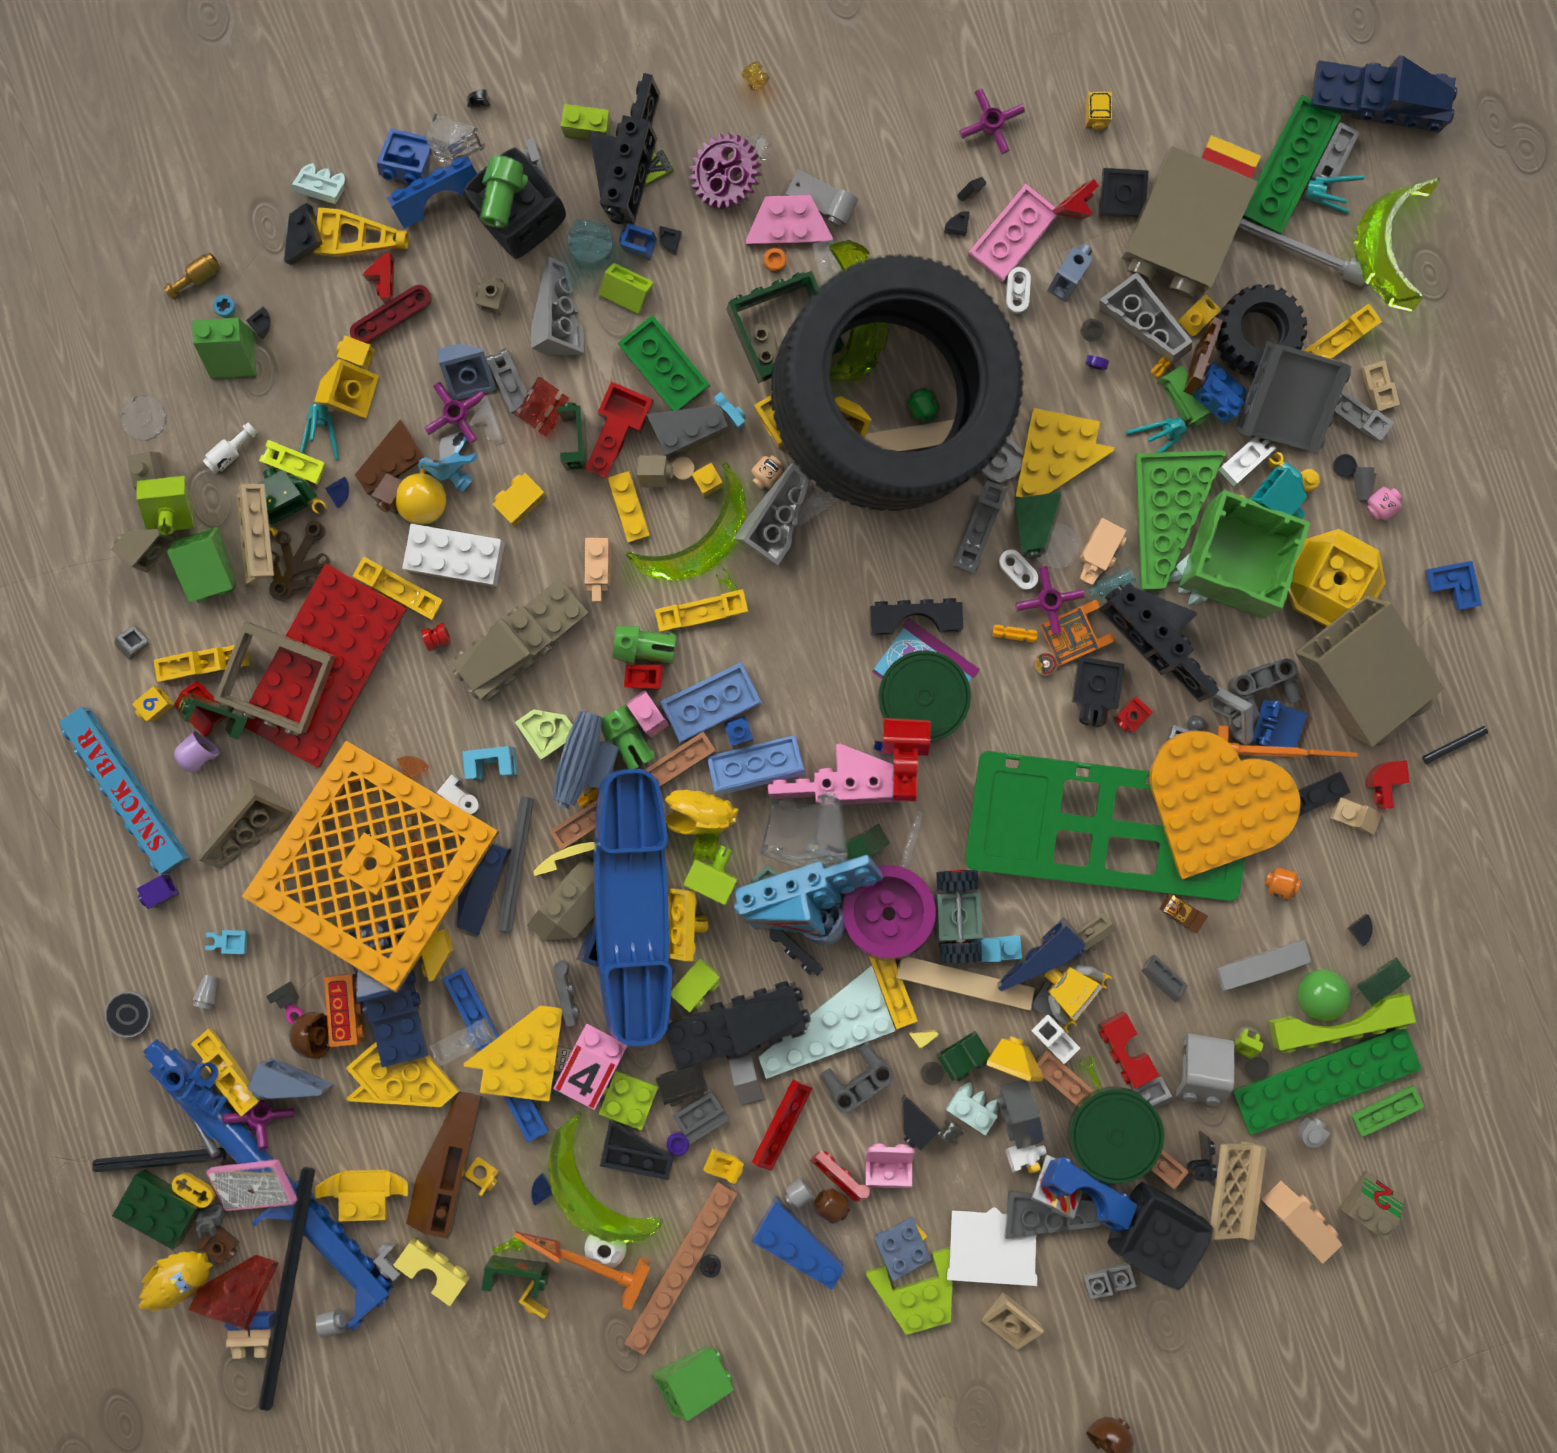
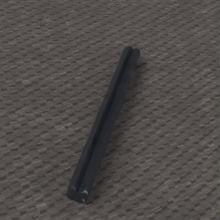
(156, 1160)

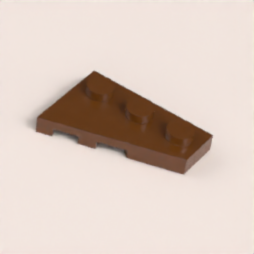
(1201, 356)
(392, 456)

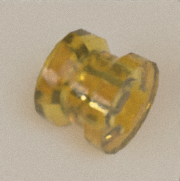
(755, 76)

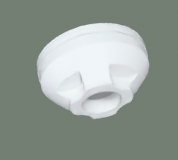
(618, 1251)

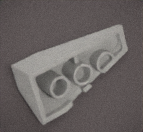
(555, 321)
(773, 520)

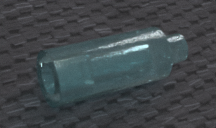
(1107, 584)

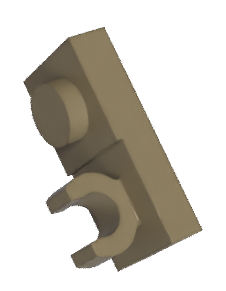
(1096, 931)

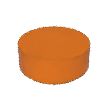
(775, 260)

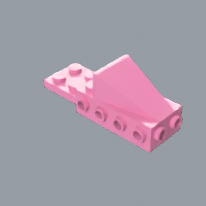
(853, 770)

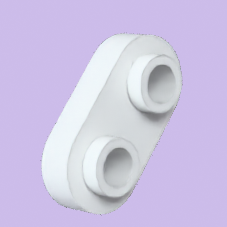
(1018, 291)
(1020, 568)

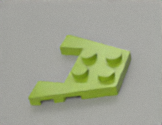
(919, 1303)

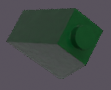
(1036, 522)
(867, 843)

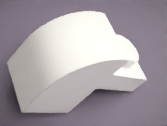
(1055, 1039)

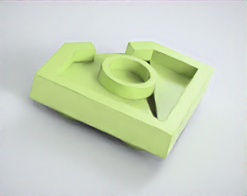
(544, 731)

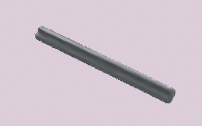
(515, 864)

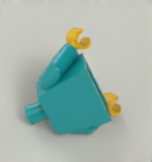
(1282, 489)

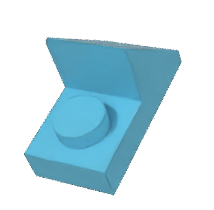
(1000, 948)

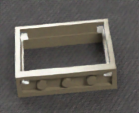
(251, 711)

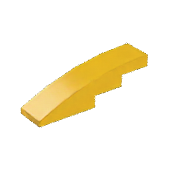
(195, 663)
(230, 1077)

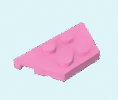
(788, 221)

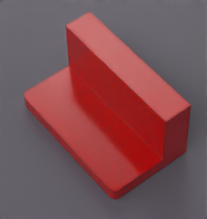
(201, 718)

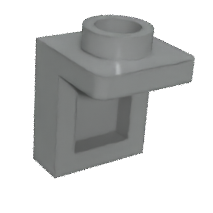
(386, 1261)

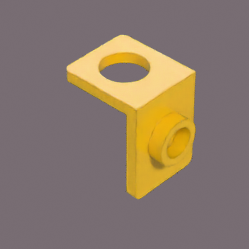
(1199, 315)
(487, 1182)
(531, 1305)

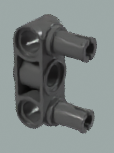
(1265, 677)
(863, 1085)

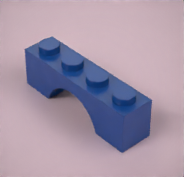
(410, 202)
(1112, 1207)

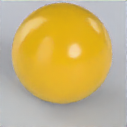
(420, 499)

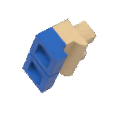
(257, 1335)

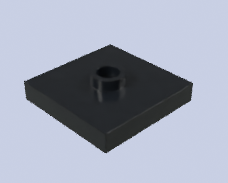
(1123, 192)

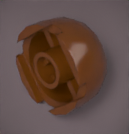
(310, 1035)
(1111, 1435)

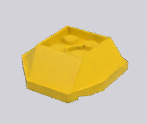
(1322, 557)

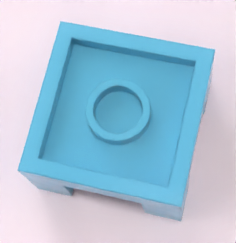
(474, 766)

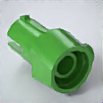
(503, 180)
(636, 644)
(622, 730)

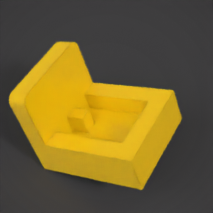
(724, 1166)

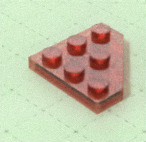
(236, 1293)

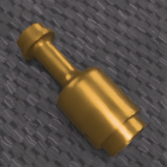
(196, 272)

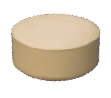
(683, 468)

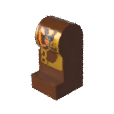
(1183, 913)

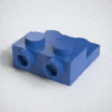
(404, 157)
(1220, 393)

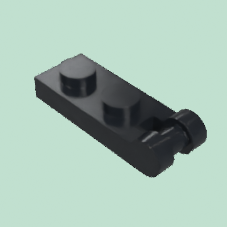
(1323, 792)
(793, 950)

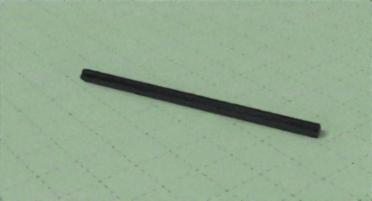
(286, 1288)

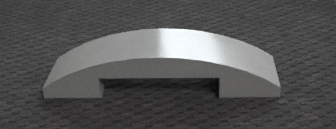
(1362, 418)

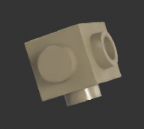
(491, 295)
(654, 471)

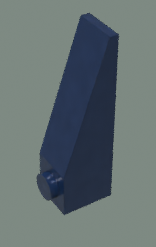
(1057, 948)

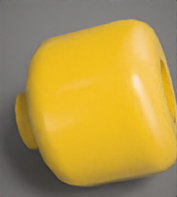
(1310, 480)

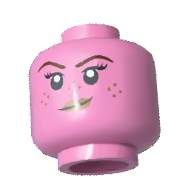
(1384, 503)

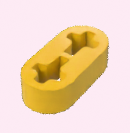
(191, 1194)

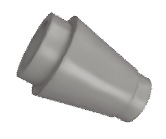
(206, 993)

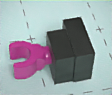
(283, 997)

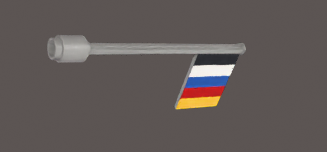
(1245, 163)

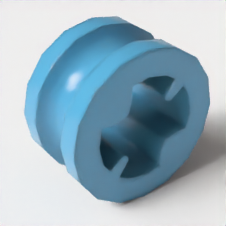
(220, 300)

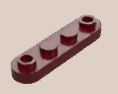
(391, 314)

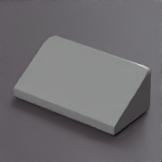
(1155, 1092)

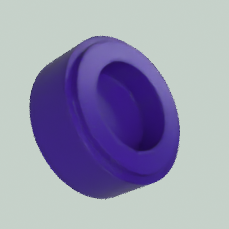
(1097, 362)
(677, 1143)

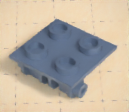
(902, 1248)

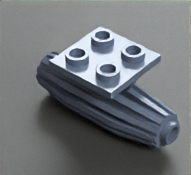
(583, 760)

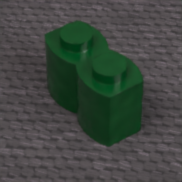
(964, 1056)

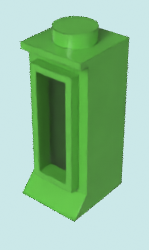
(1187, 406)

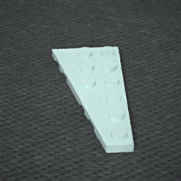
(842, 1022)

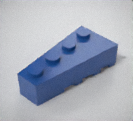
(795, 1243)

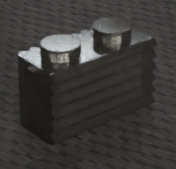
(681, 1084)

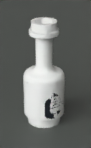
(226, 451)

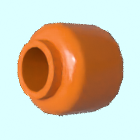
(1283, 883)

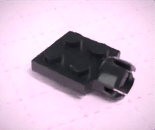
(1097, 689)

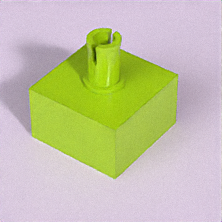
(165, 504)
(711, 878)

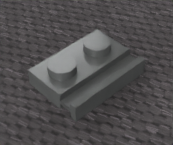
(701, 1117)

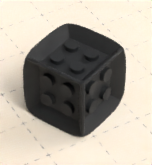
(533, 213)
(1162, 1238)

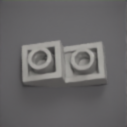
(1111, 1279)

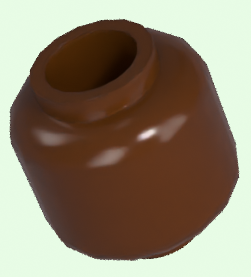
(832, 1205)

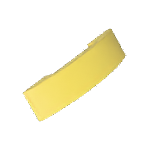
(551, 863)

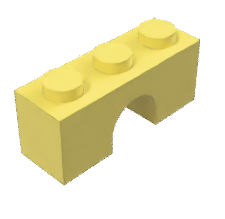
(449, 1277)

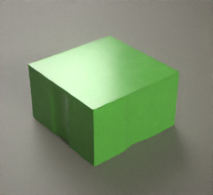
(1244, 554)

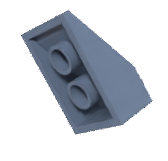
(282, 1080)

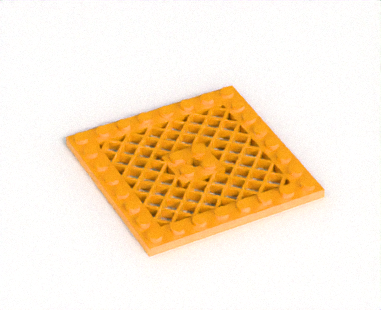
(313, 814)

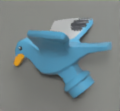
(450, 462)

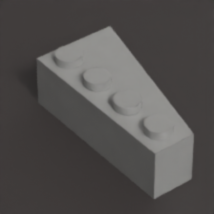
(1147, 318)

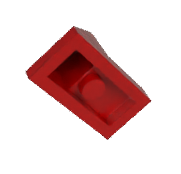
(1075, 204)
(382, 271)
(643, 676)

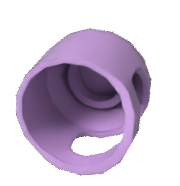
(192, 755)

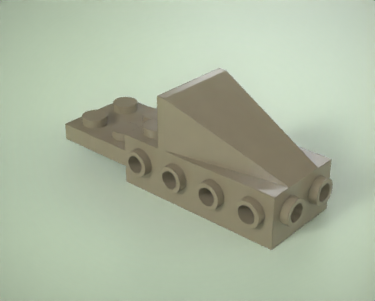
(518, 641)

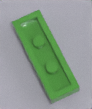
(1387, 1110)

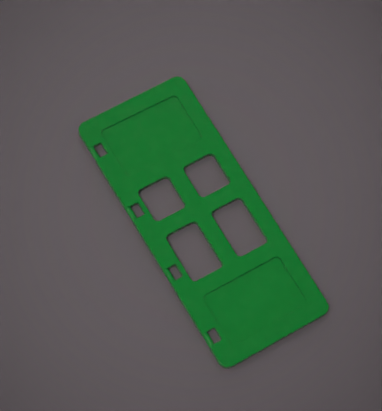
(1019, 819)

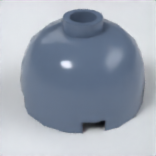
(833, 926)

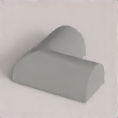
(1238, 713)

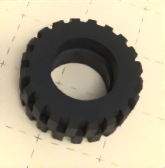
(1265, 301)

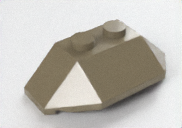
(569, 906)

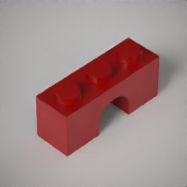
(1136, 1069)

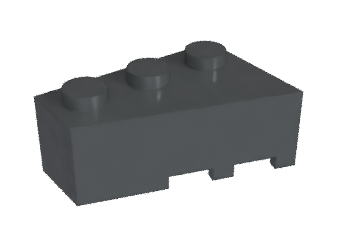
(687, 428)

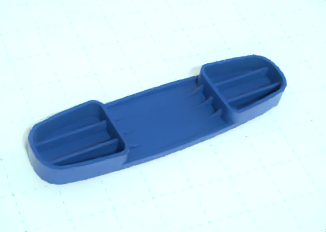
(632, 907)

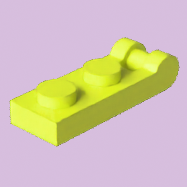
(293, 462)

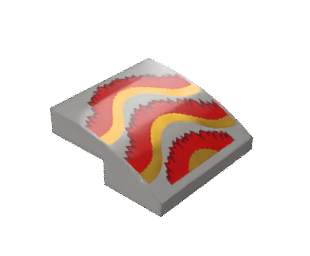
(1062, 1205)

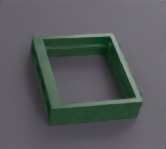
(762, 295)

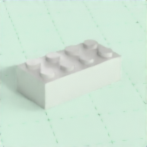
(453, 555)

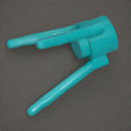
(1317, 191)
(318, 416)
(1172, 429)

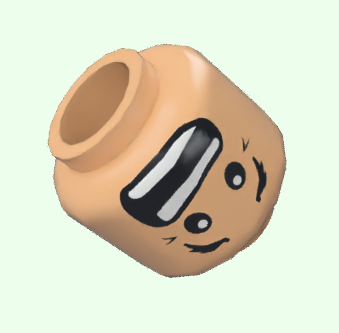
(767, 472)

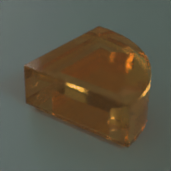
(412, 765)

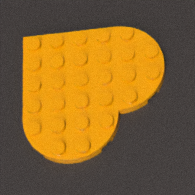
(1219, 804)

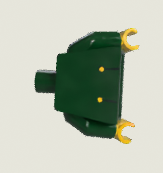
(286, 496)

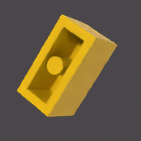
(519, 499)

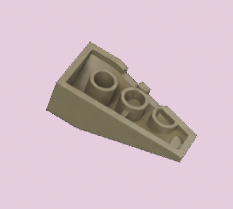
(247, 818)

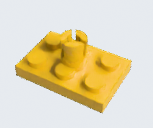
(683, 923)

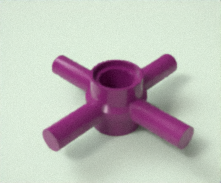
(995, 113)
(449, 405)
(1059, 598)
(259, 1123)

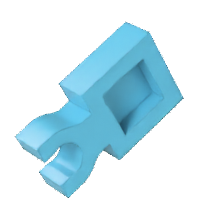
(735, 415)
(230, 942)

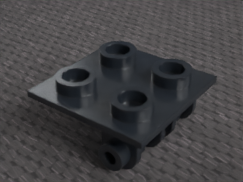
(1204, 1168)

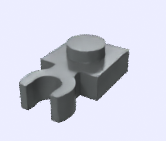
(209, 1218)

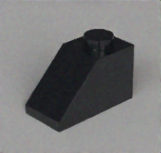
(916, 1125)

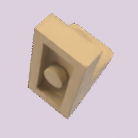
(1356, 815)

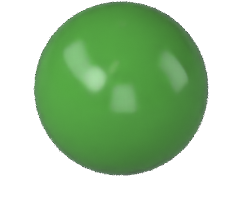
(1323, 995)

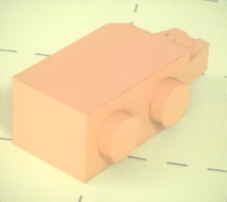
(1099, 550)
(597, 566)

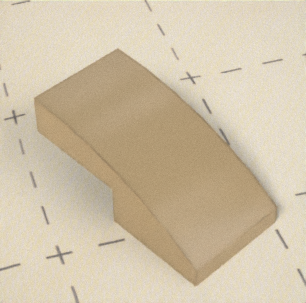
(1380, 388)

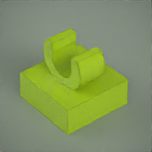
(1248, 1046)

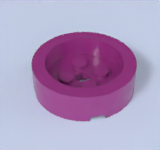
(909, 929)

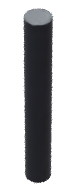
(1455, 744)

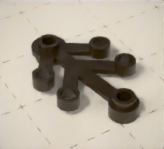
(295, 563)

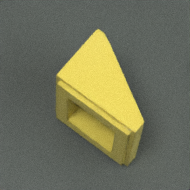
(922, 1038)

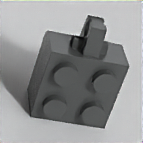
(1020, 1114)

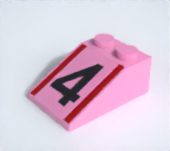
(590, 1066)

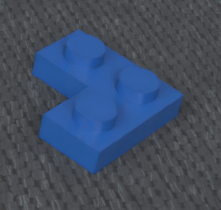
(1460, 578)

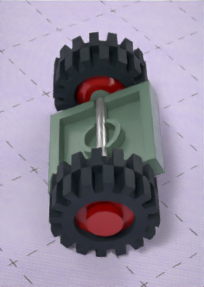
(958, 916)

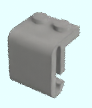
(1206, 1070)

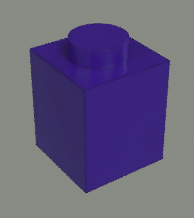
(157, 891)

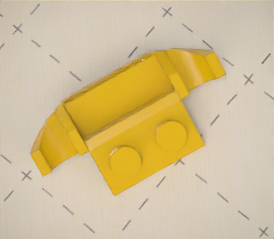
(362, 1192)

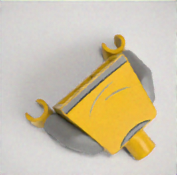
(1073, 991)

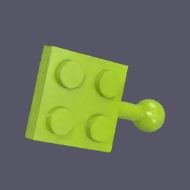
(628, 1099)

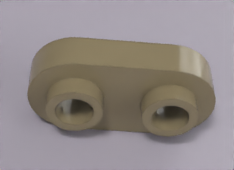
(763, 345)

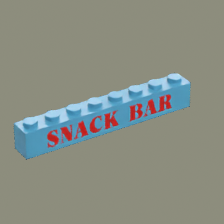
(123, 790)

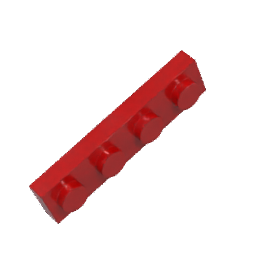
(782, 1125)

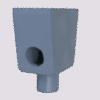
(1071, 272)

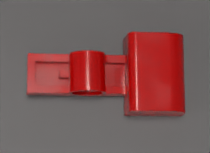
(623, 411)
(906, 741)

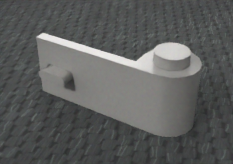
(831, 202)

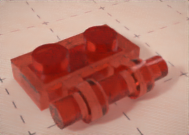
(536, 404)

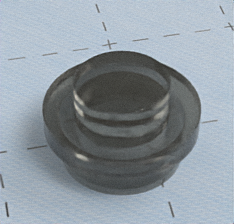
(1092, 330)
(932, 1073)

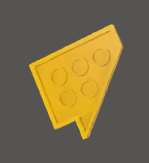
(1057, 451)
(522, 1058)
(406, 1083)

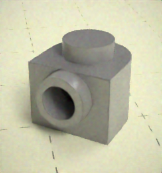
(1312, 1132)
(798, 1193)
(330, 1323)

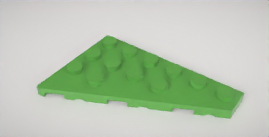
(1168, 502)

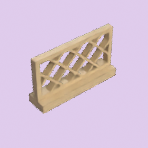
(254, 532)
(1246, 1194)

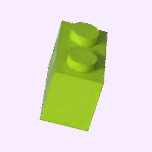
(580, 121)
(695, 985)

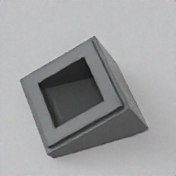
(131, 642)

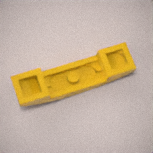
(1346, 333)
(398, 588)
(701, 611)

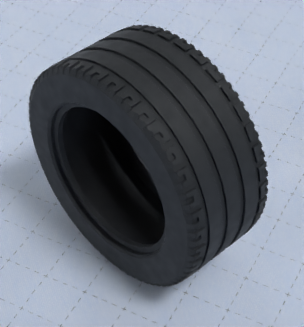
(966, 331)

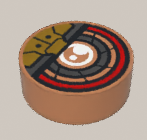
(1045, 664)

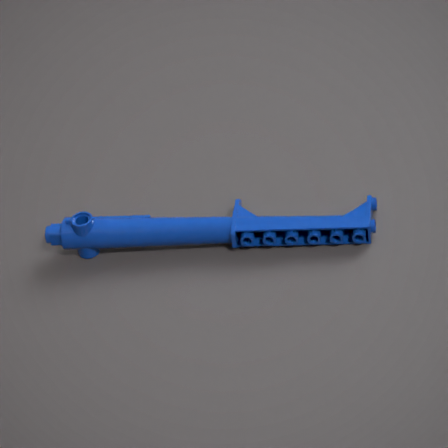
(321, 1230)

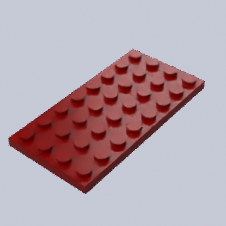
(343, 621)

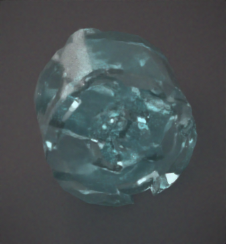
(590, 244)

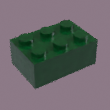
(156, 1210)

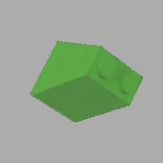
(225, 347)
(202, 565)
(693, 1383)

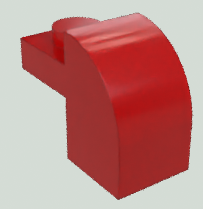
(1382, 778)

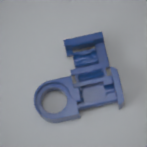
(200, 1095)

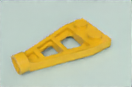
(330, 224)

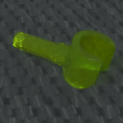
(727, 580)
(1091, 1071)
(513, 1241)

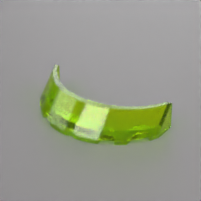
(1375, 250)
(865, 340)
(710, 548)
(577, 1201)

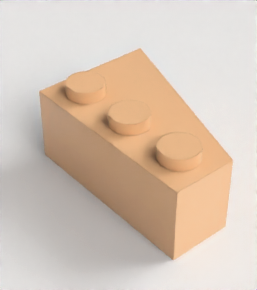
(1303, 1222)

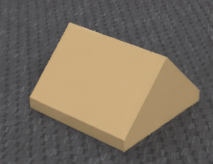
(1012, 1322)

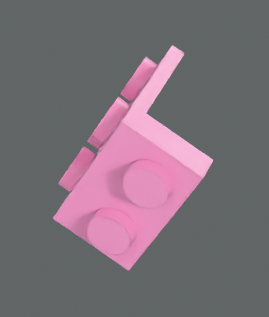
(889, 1166)

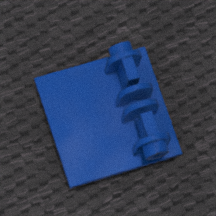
(1278, 725)

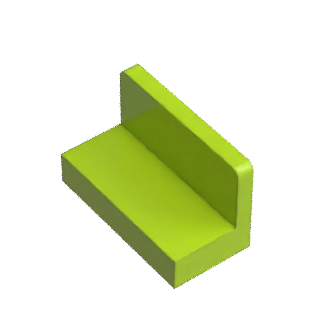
(625, 287)

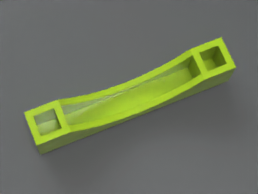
(1389, 1012)

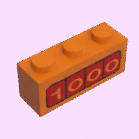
(343, 1010)

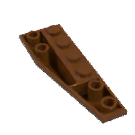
(443, 1171)

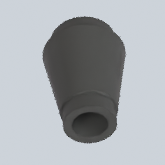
(1364, 482)

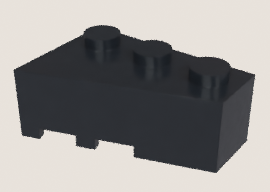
(634, 1154)

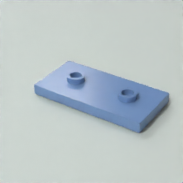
(710, 702)
(755, 765)

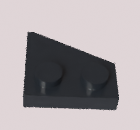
(302, 234)

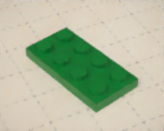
(663, 364)

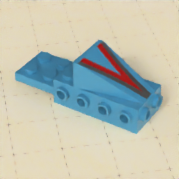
(795, 897)

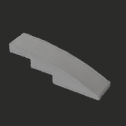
(1263, 965)

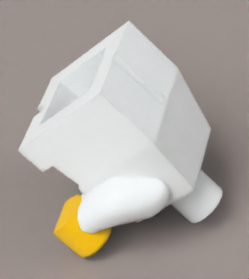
(1025, 1157)

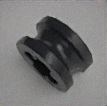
(708, 1273)

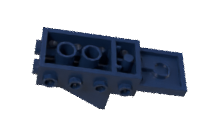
(1387, 95)
(392, 1013)

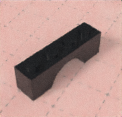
(945, 615)

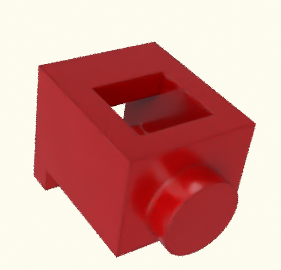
(1123, 718)

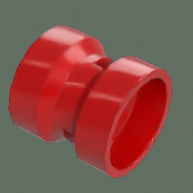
(435, 637)

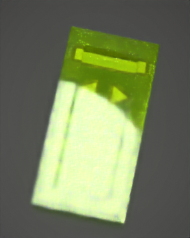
(706, 847)

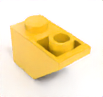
(436, 954)

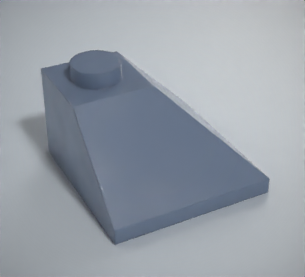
(465, 370)

